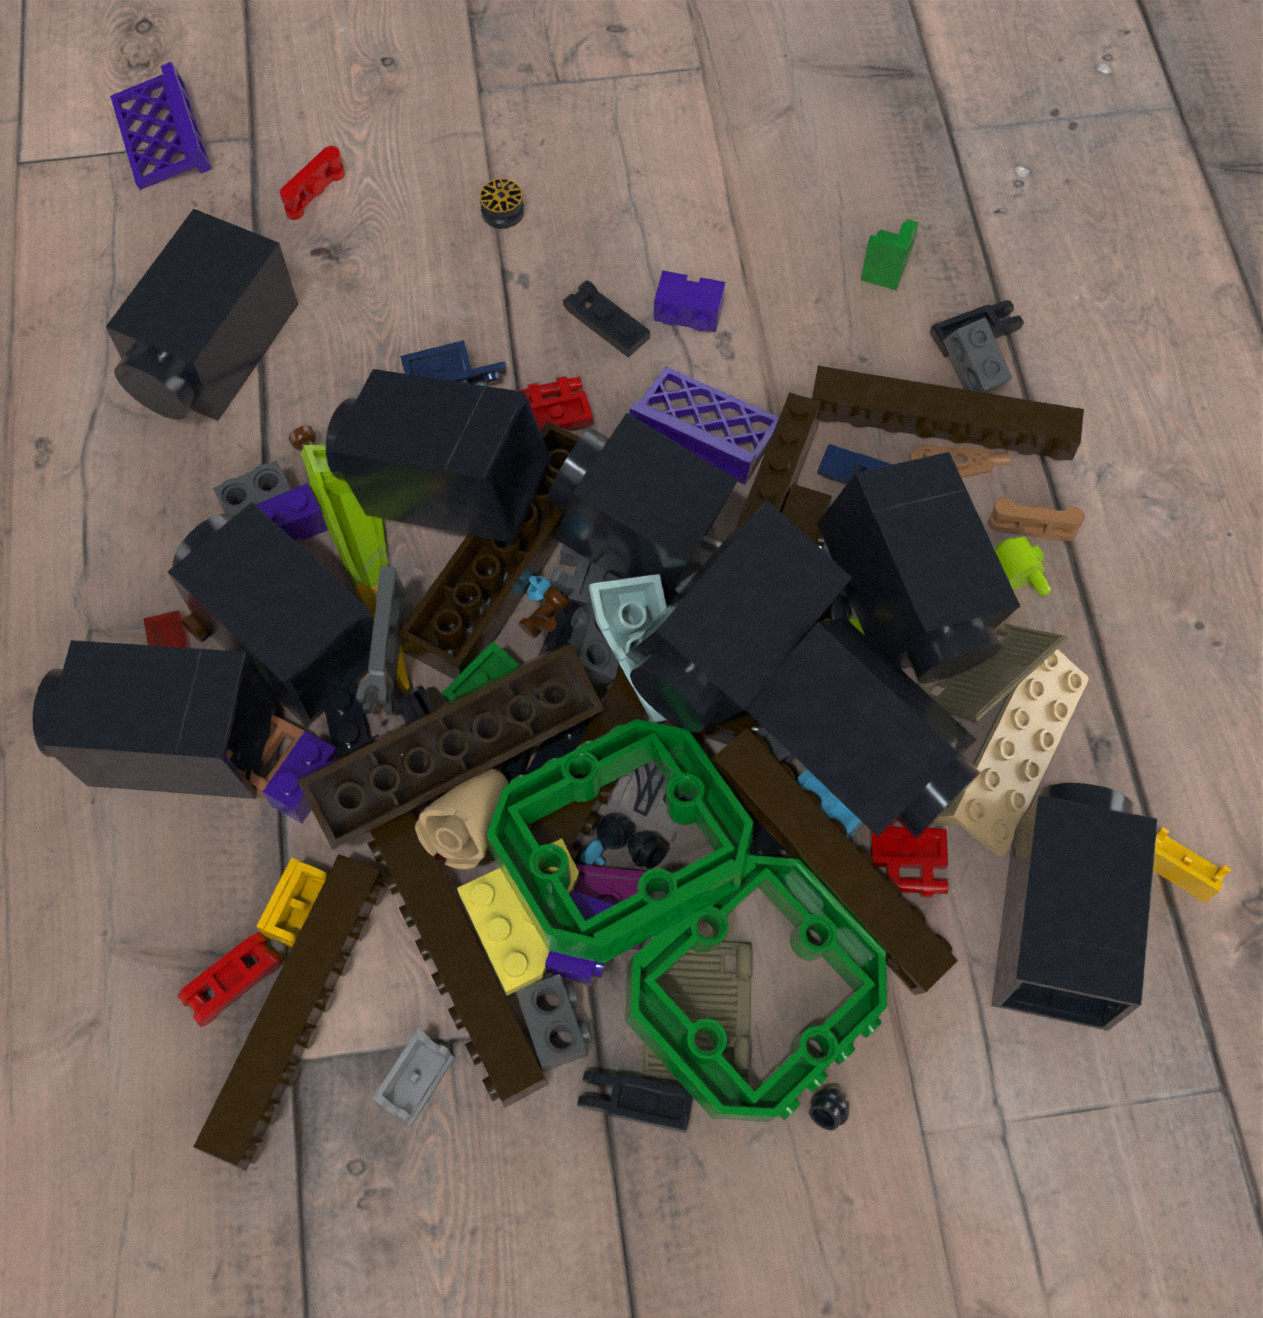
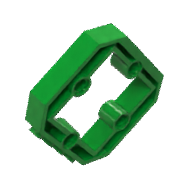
(639, 916)
(708, 1074)

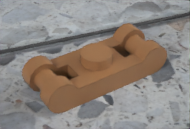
(1035, 520)

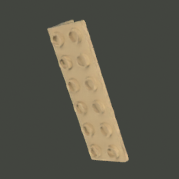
(1018, 753)

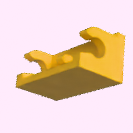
(1187, 868)
(291, 902)

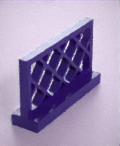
(180, 113)
(718, 451)

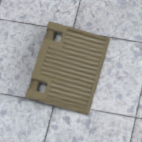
(985, 685)
(704, 992)

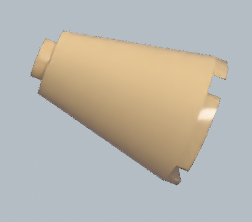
(460, 819)

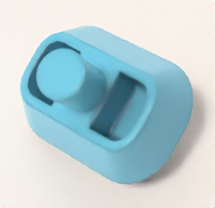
(537, 587)
(592, 853)

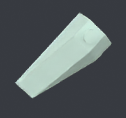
(624, 613)

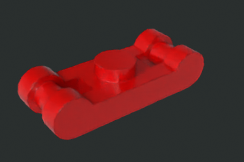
(311, 181)
(229, 978)

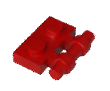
(567, 410)
(899, 849)

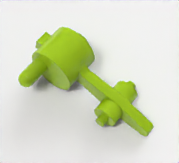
(1023, 564)

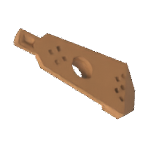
(968, 468)

